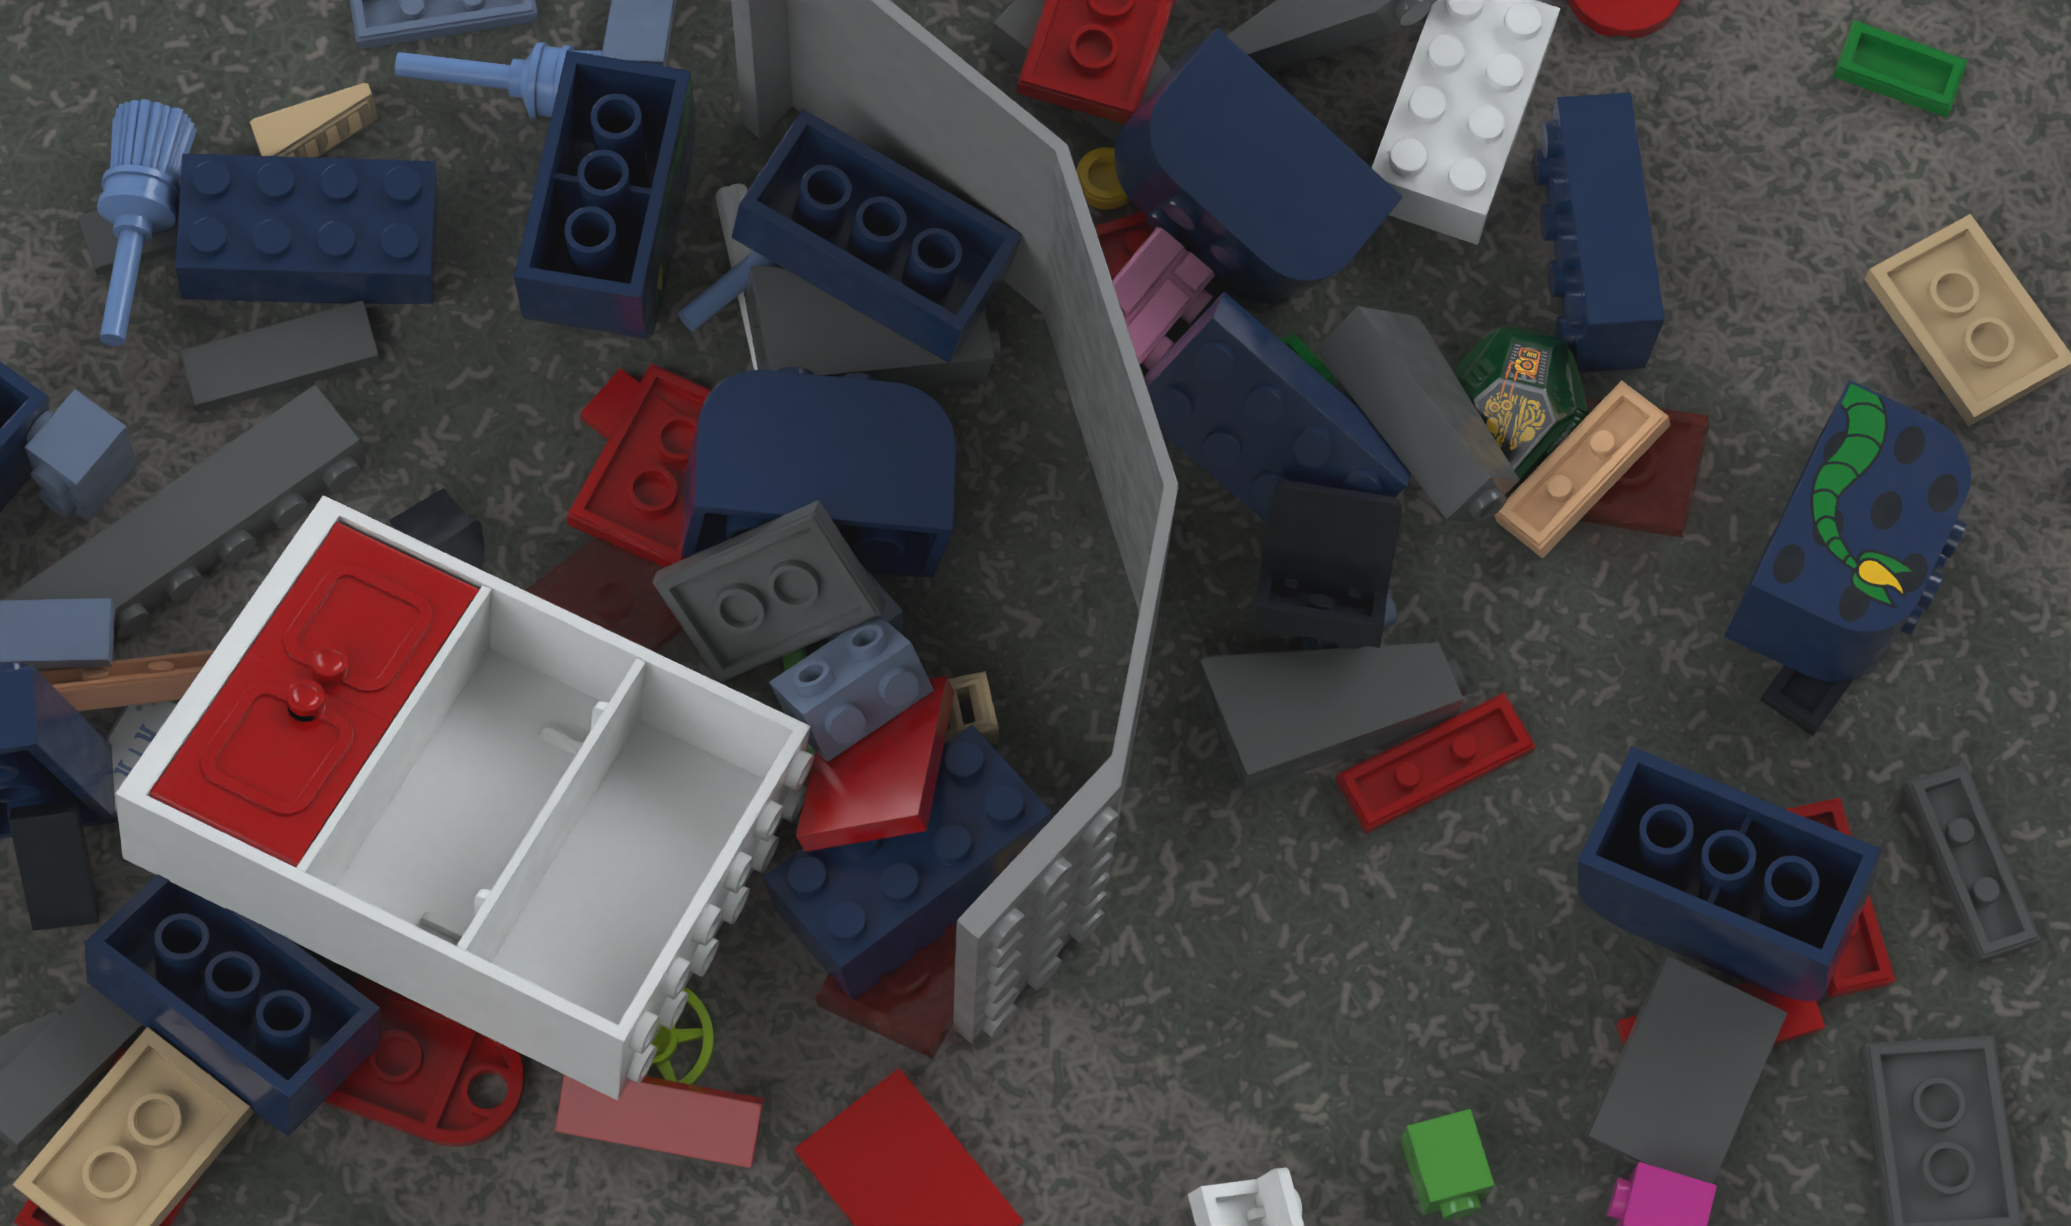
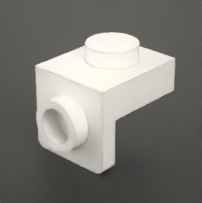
(1253, 1202)

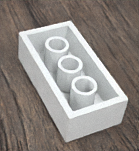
(1463, 110)

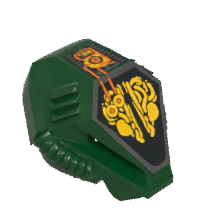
(1524, 392)

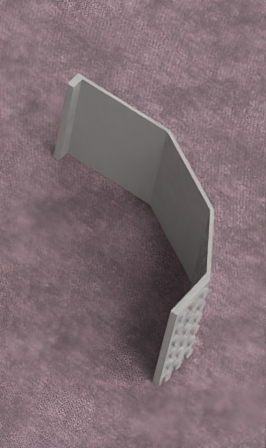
(933, 113)

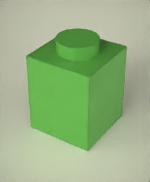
(1448, 1165)

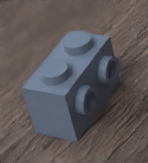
(79, 456)
(852, 685)

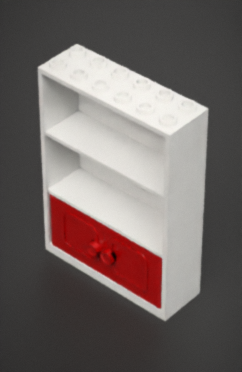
(467, 796)

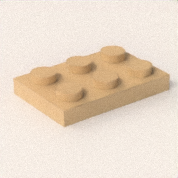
(1969, 320)
(135, 1141)

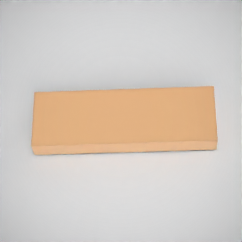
(1582, 469)

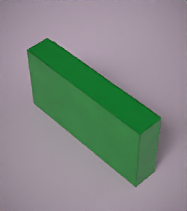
(1900, 68)

